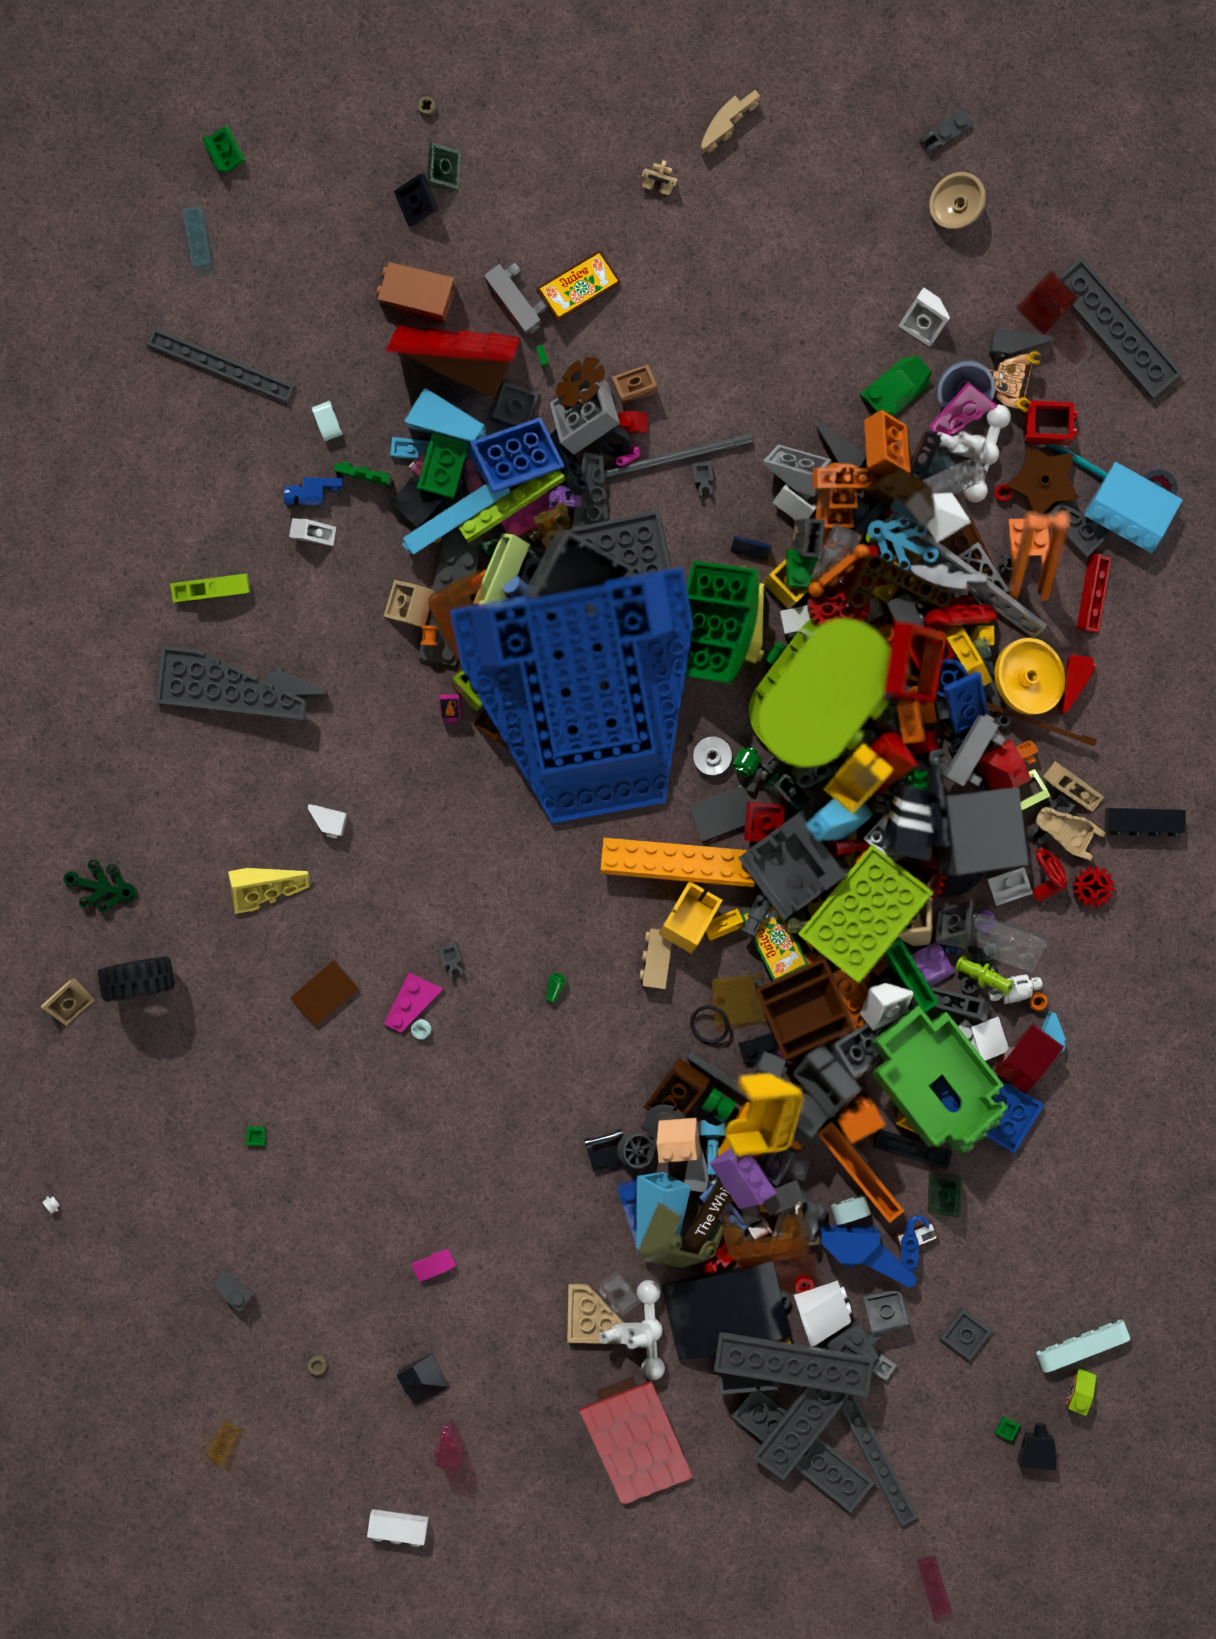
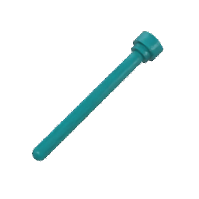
(1080, 461)

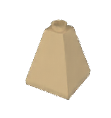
(920, 927)

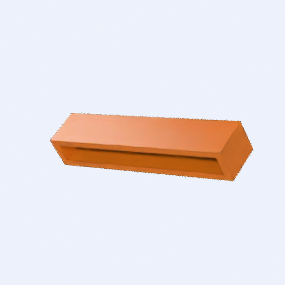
(859, 1170)

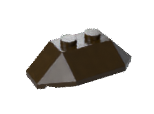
(904, 495)

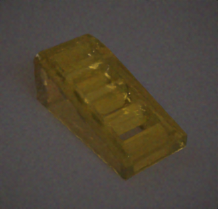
(221, 1459)

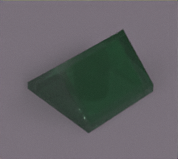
(443, 167)
(945, 1194)

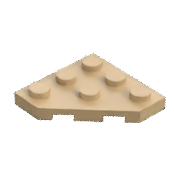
(588, 1315)

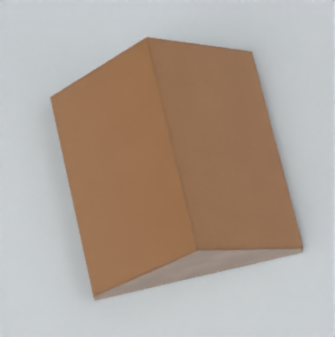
(635, 384)

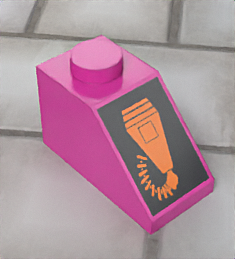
(450, 707)

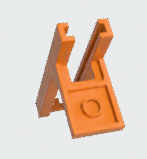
(1031, 538)

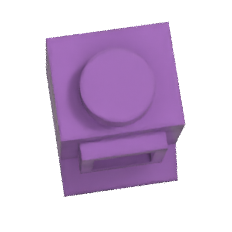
(563, 495)

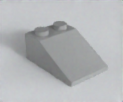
(795, 467)

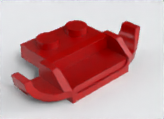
(961, 611)

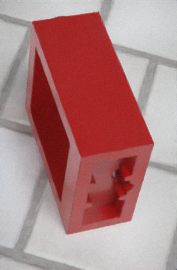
(1031, 437)

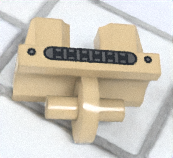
(667, 181)

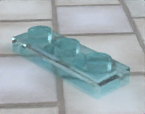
(197, 236)

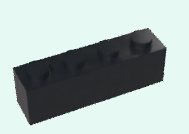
(1145, 820)

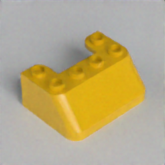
(770, 1117)

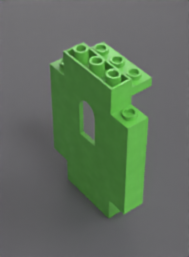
(915, 1056)

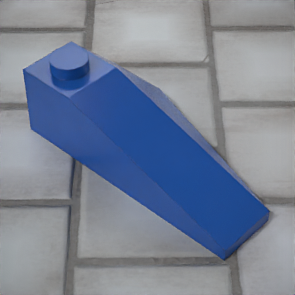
(628, 1197)

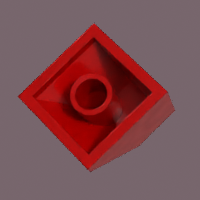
(1004, 767)

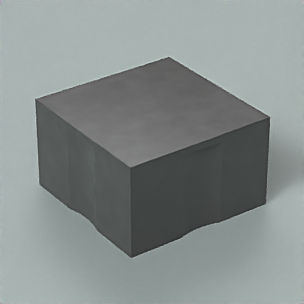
(573, 566)
(983, 833)

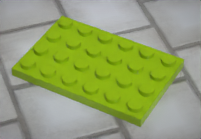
(865, 913)

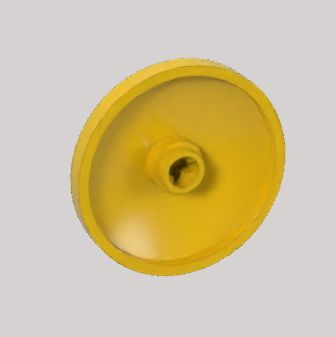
(1029, 676)

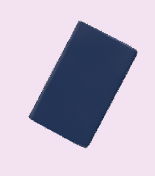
(751, 548)

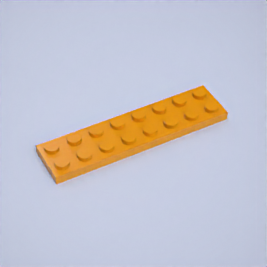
(674, 862)

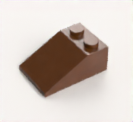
(679, 1087)

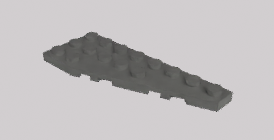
(206, 682)

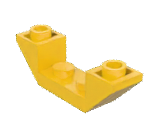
(966, 651)

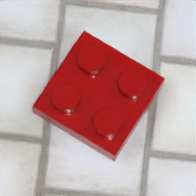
(762, 820)

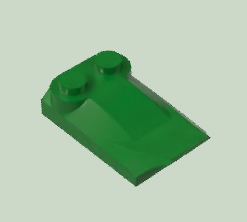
(898, 386)

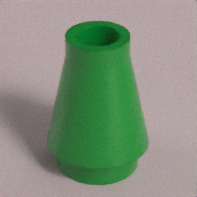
(555, 986)

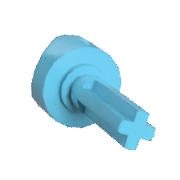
(712, 1133)

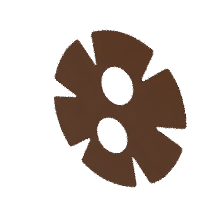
(572, 388)

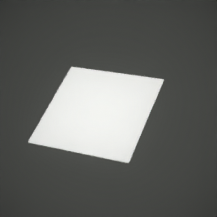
(990, 1038)

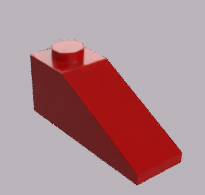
(1077, 674)

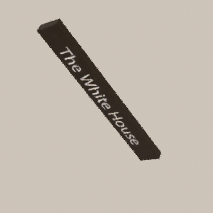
(706, 1218)

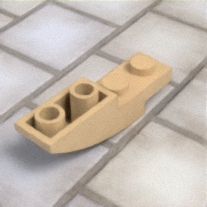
(722, 126)

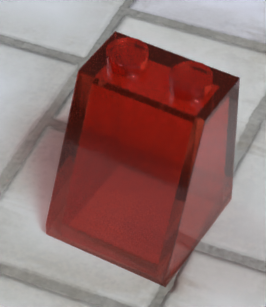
(1047, 302)

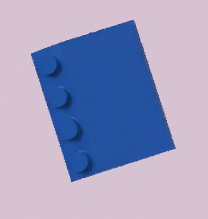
(515, 455)

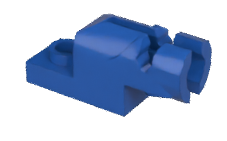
(312, 491)

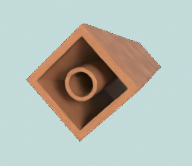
(416, 291)

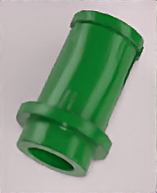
(775, 652)

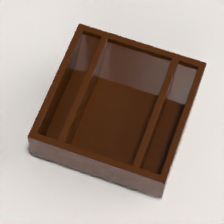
(805, 1010)

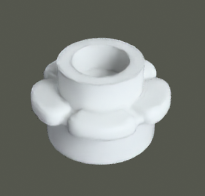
(51, 1204)

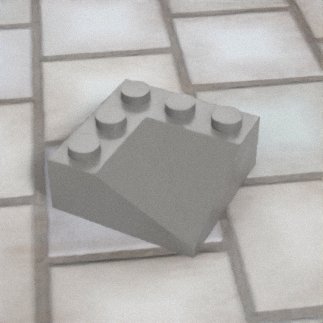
(585, 422)

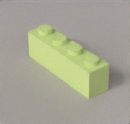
(502, 568)

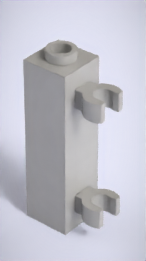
(513, 299)
(971, 750)

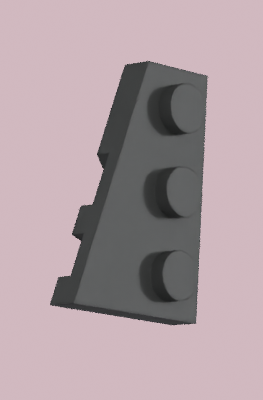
(1082, 532)

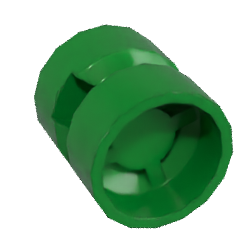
(718, 1105)

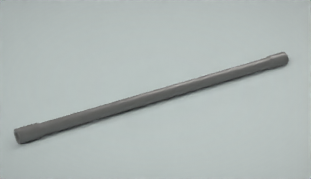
(735, 442)

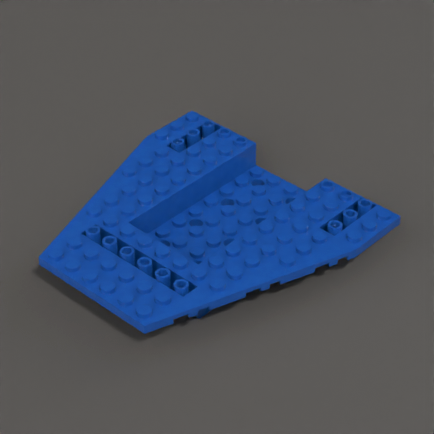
(644, 656)

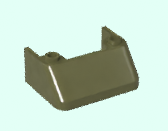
(663, 1244)

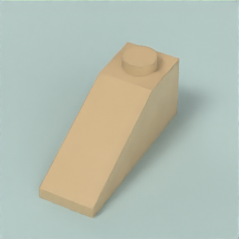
(1073, 786)

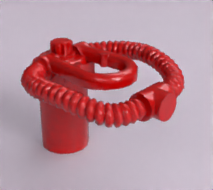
(1056, 881)

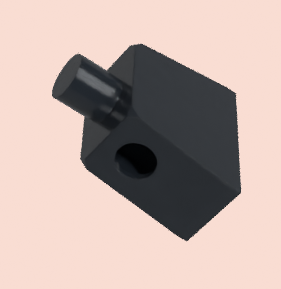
(1038, 1449)

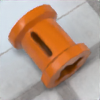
(429, 635)

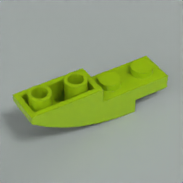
(210, 588)

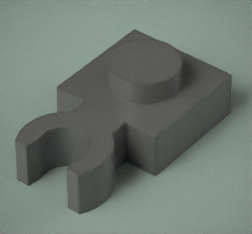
(703, 474)
(450, 956)

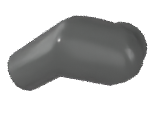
(934, 756)
(755, 779)

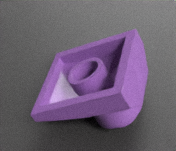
(932, 963)

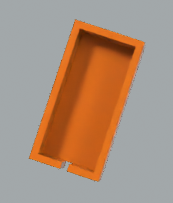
(859, 1118)

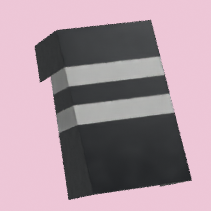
(909, 822)

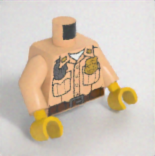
(1012, 380)

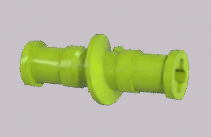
(984, 975)

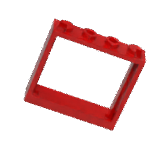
(930, 664)

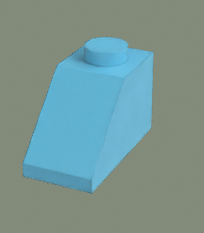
(1053, 1028)

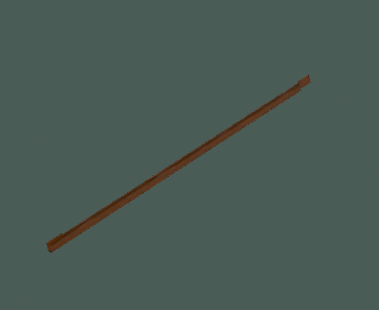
(1084, 738)

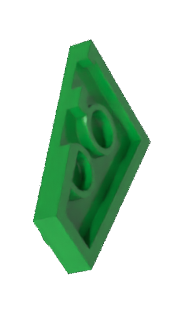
(363, 473)

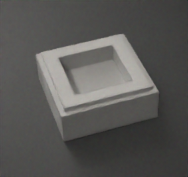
(883, 1367)

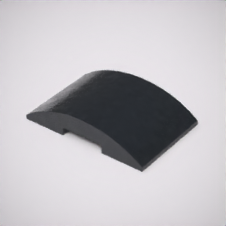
(730, 1302)

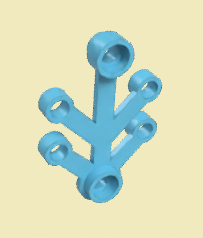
(899, 540)

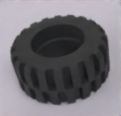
(136, 979)

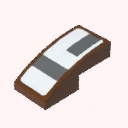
(923, 1234)

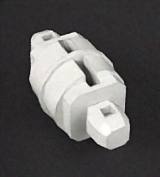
(1021, 990)

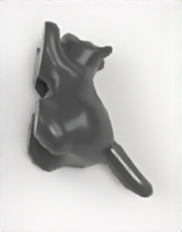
(813, 1215)

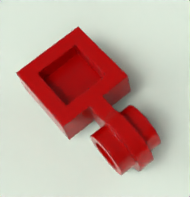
(721, 1258)

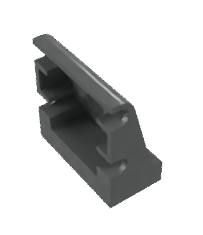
(793, 865)

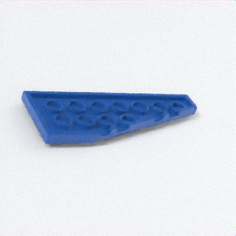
(1018, 1116)

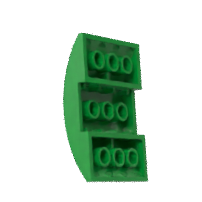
(723, 619)

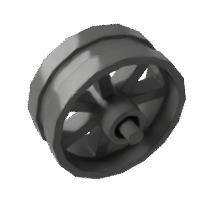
(635, 1150)

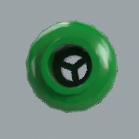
(746, 762)

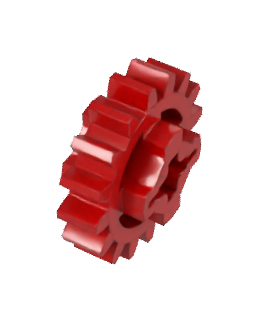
(1093, 894)

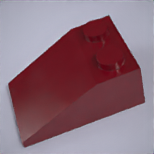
(1028, 1058)

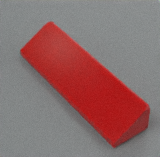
(1092, 592)

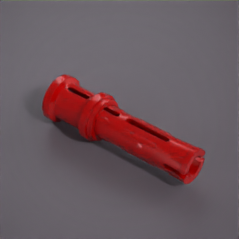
(847, 847)

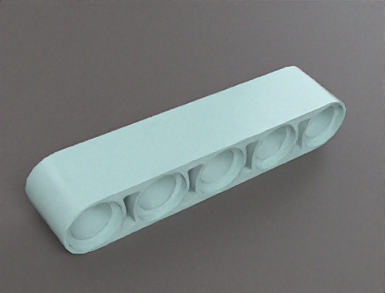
(1084, 1346)

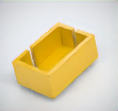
(858, 779)
(690, 917)

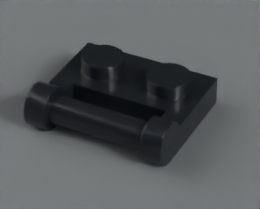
(604, 1157)

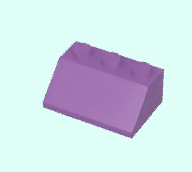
(742, 1179)

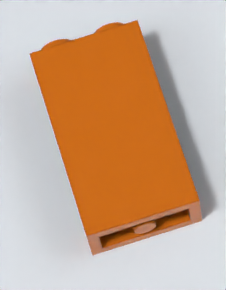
(913, 716)

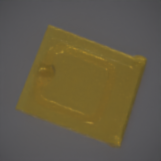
(740, 999)

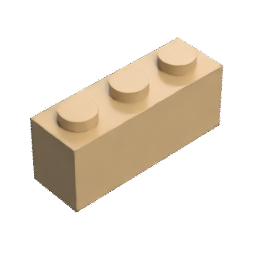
(656, 960)

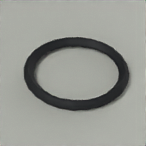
(713, 1008)

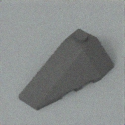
(855, 1050)

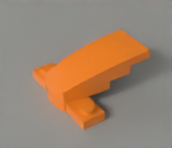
(838, 493)

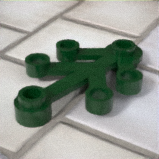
(103, 887)

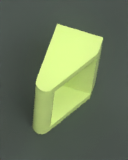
(1035, 798)

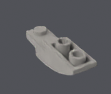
(954, 583)

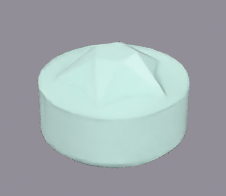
(421, 1029)

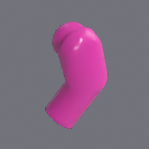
(626, 459)

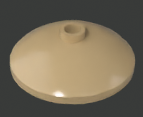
(950, 194)

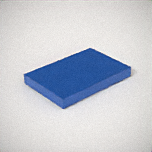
(965, 701)

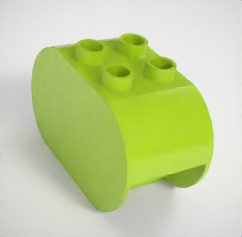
(821, 692)

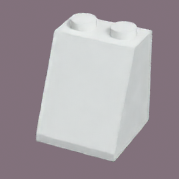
(823, 1311)

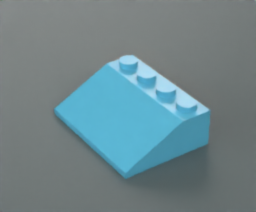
(1133, 507)

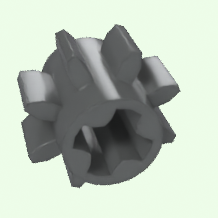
(1003, 563)

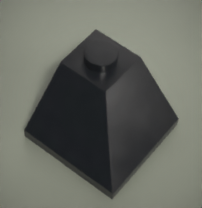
(422, 1379)

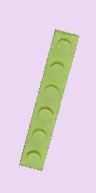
(509, 504)

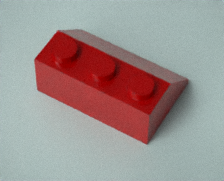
(896, 754)

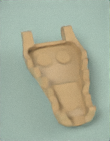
(1070, 831)

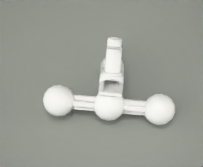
(979, 447)
(642, 1334)

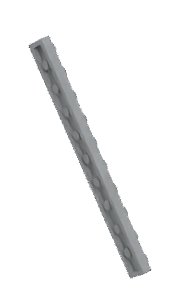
(992, 595)

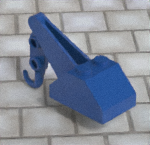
(862, 1245)

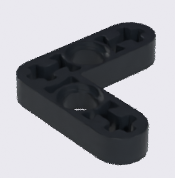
(922, 468)

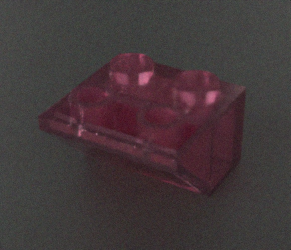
(451, 1449)

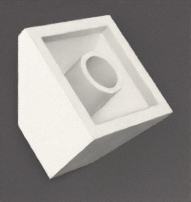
(925, 317)
(948, 517)

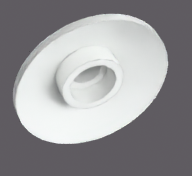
(722, 752)

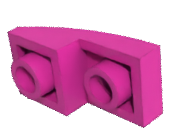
(433, 1265)

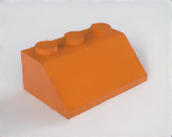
(886, 444)

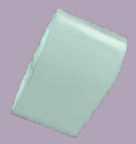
(327, 421)
(850, 1210)

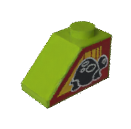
(1081, 1392)

